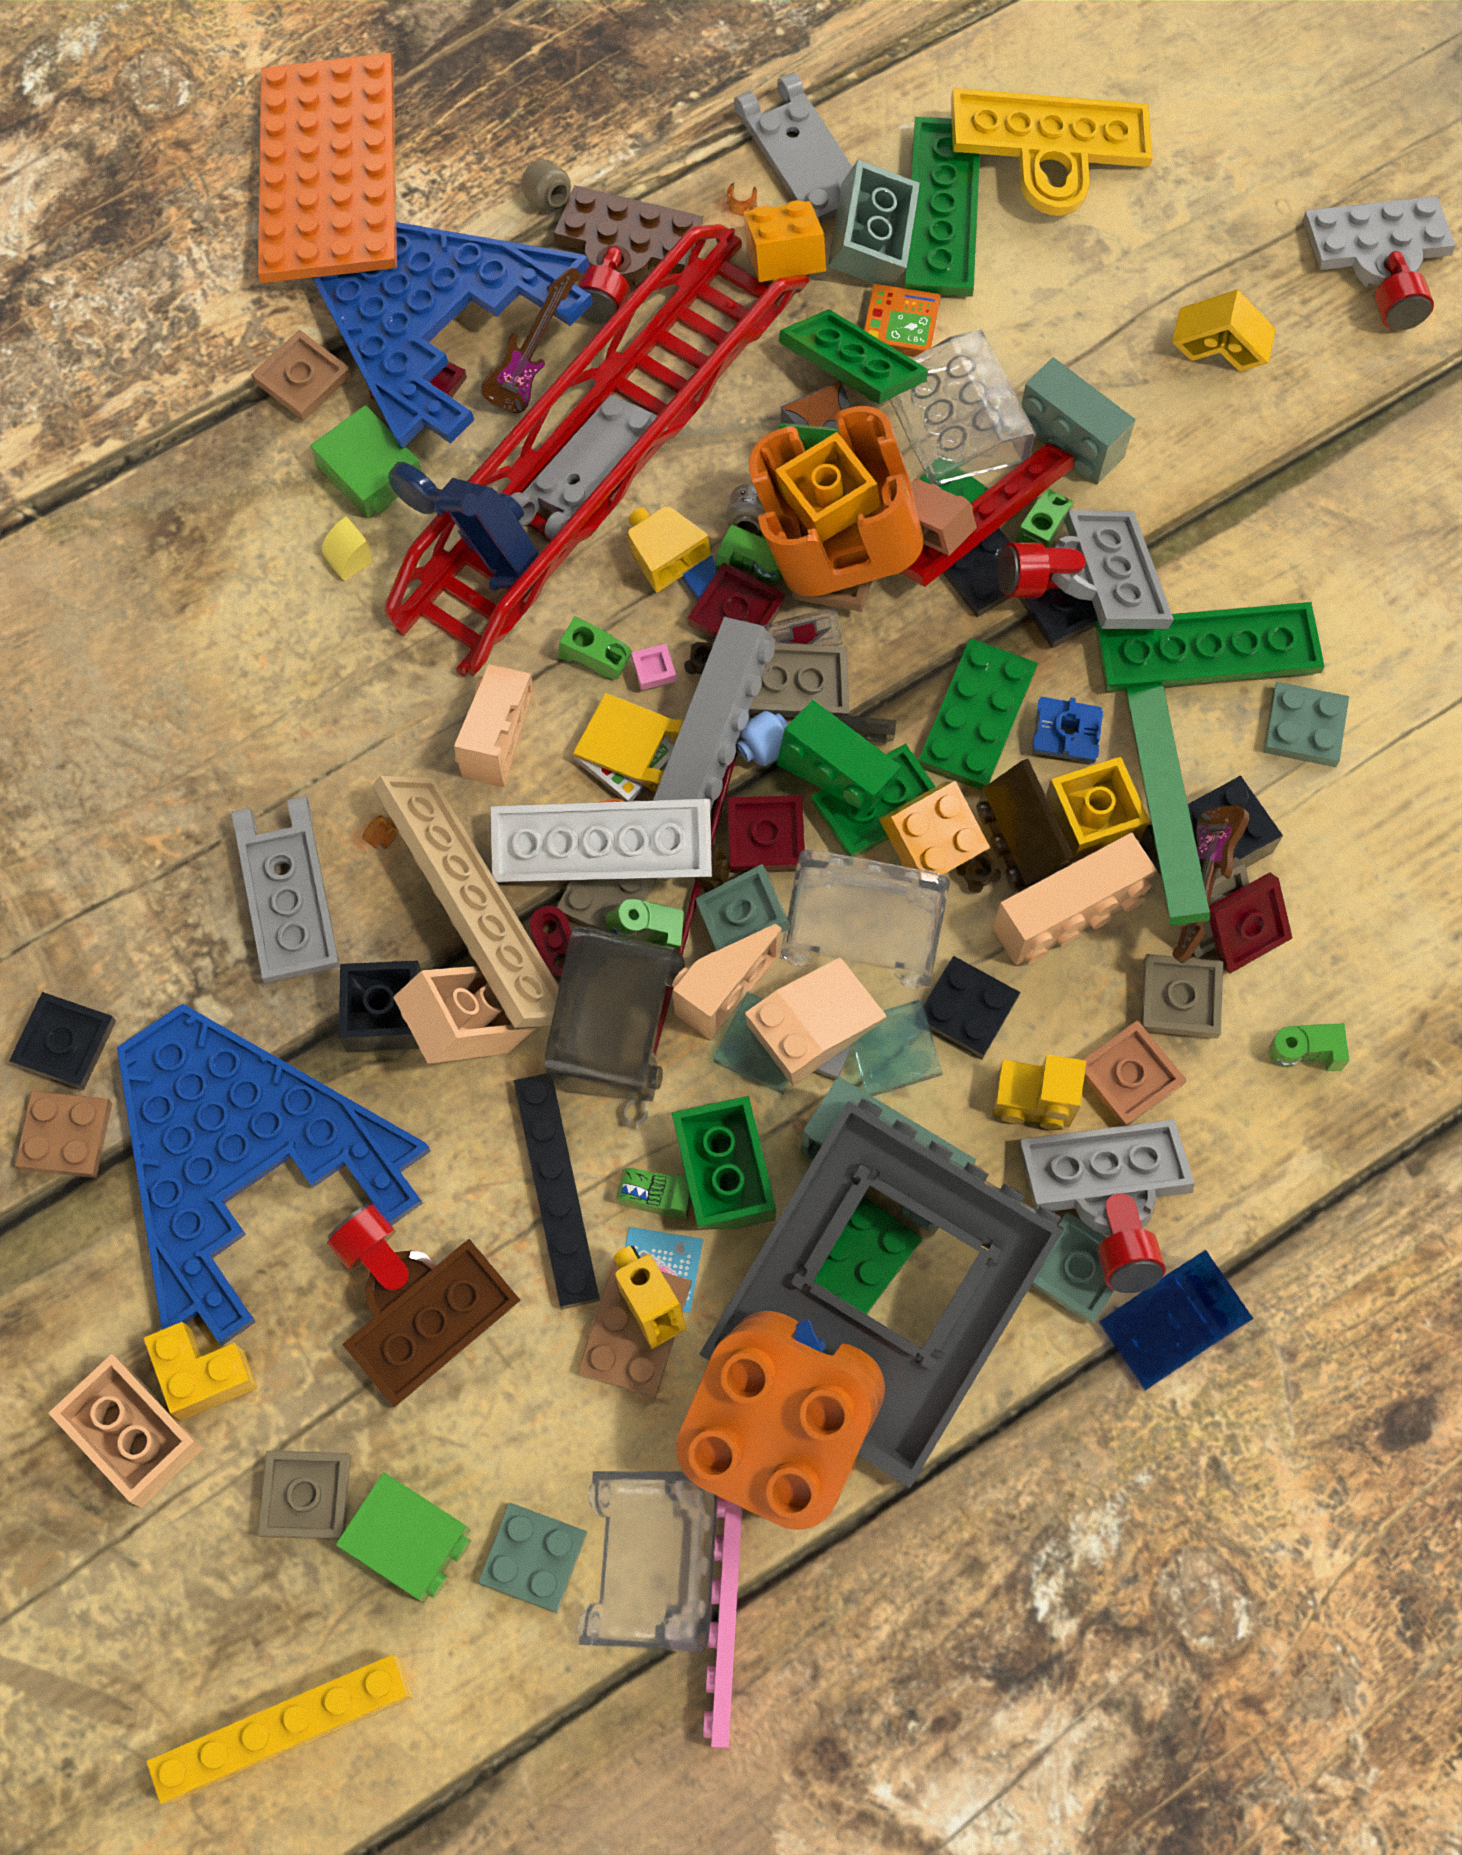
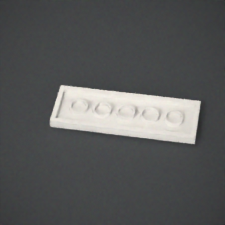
(601, 840)

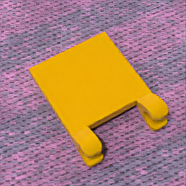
(626, 739)

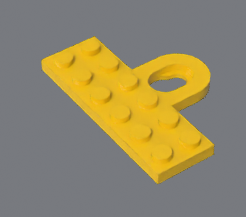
(1051, 129)

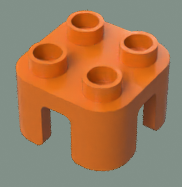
(866, 550)
(779, 1421)

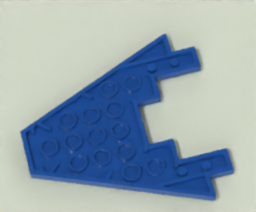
(397, 312)
(213, 1121)

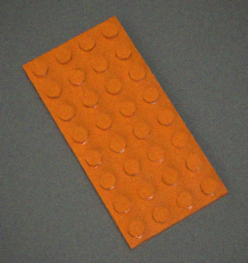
(327, 168)

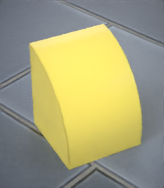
(346, 549)

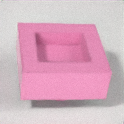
(653, 667)

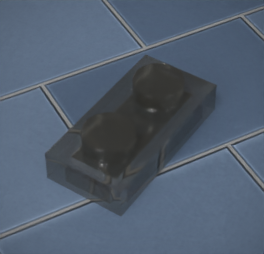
(872, 729)

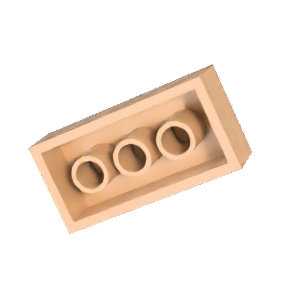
(1074, 900)

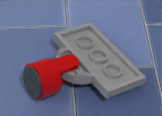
(1386, 250)
(1097, 562)
(1114, 1188)

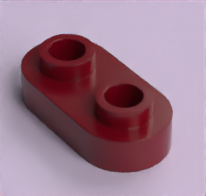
(552, 945)

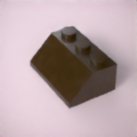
(1023, 827)

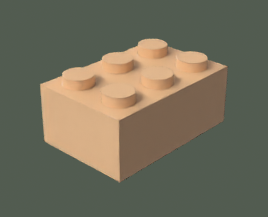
(457, 1015)
(126, 1431)

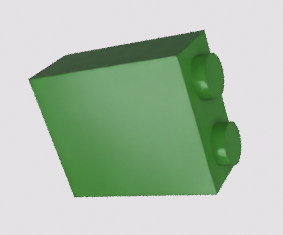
(359, 458)
(405, 1538)

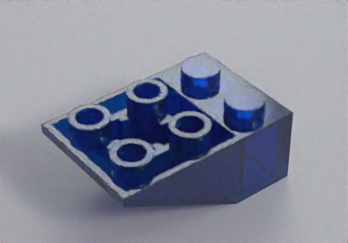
(1176, 1320)

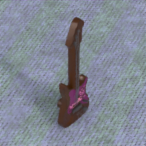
(511, 382)
(1217, 836)

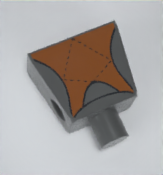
(817, 407)

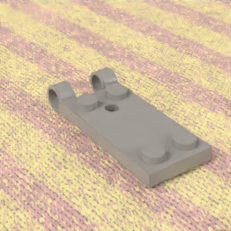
(807, 165)
(584, 458)
(289, 909)

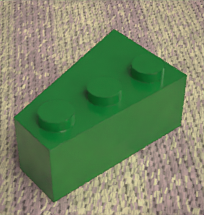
(836, 758)

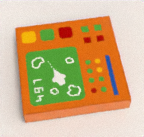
(903, 318)

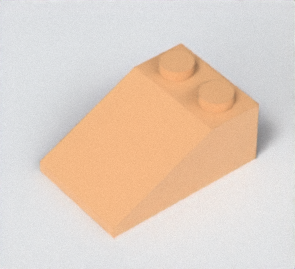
(718, 982)
(813, 1019)

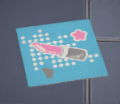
(671, 1252)

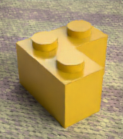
(1225, 326)
(1040, 1093)
(196, 1381)

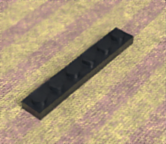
(556, 1191)

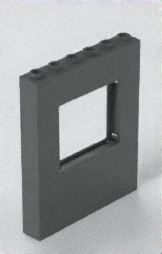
(919, 1385)

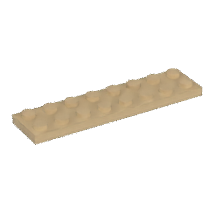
(471, 898)

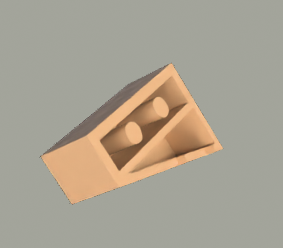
(493, 725)

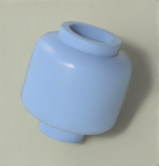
(762, 738)

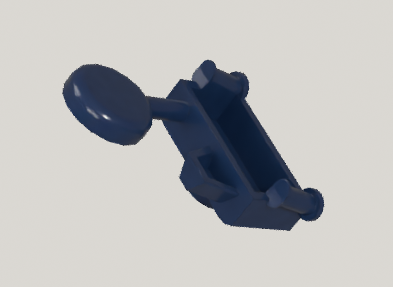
(485, 520)

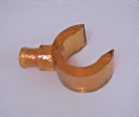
(738, 207)
(380, 831)

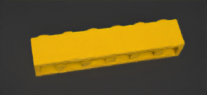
(279, 1729)

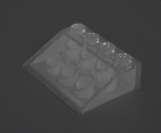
(964, 413)

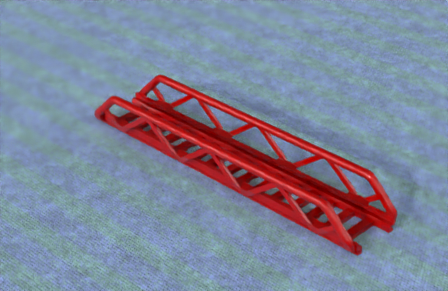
(610, 377)

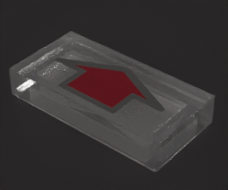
(809, 629)

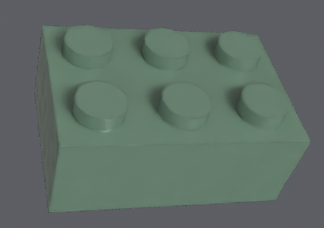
(873, 224)
(1077, 419)

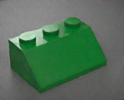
(724, 1165)

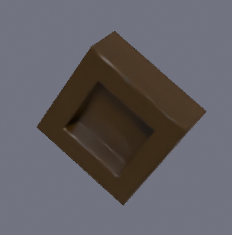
(720, 870)

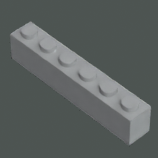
(717, 712)

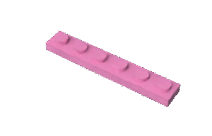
(723, 1632)

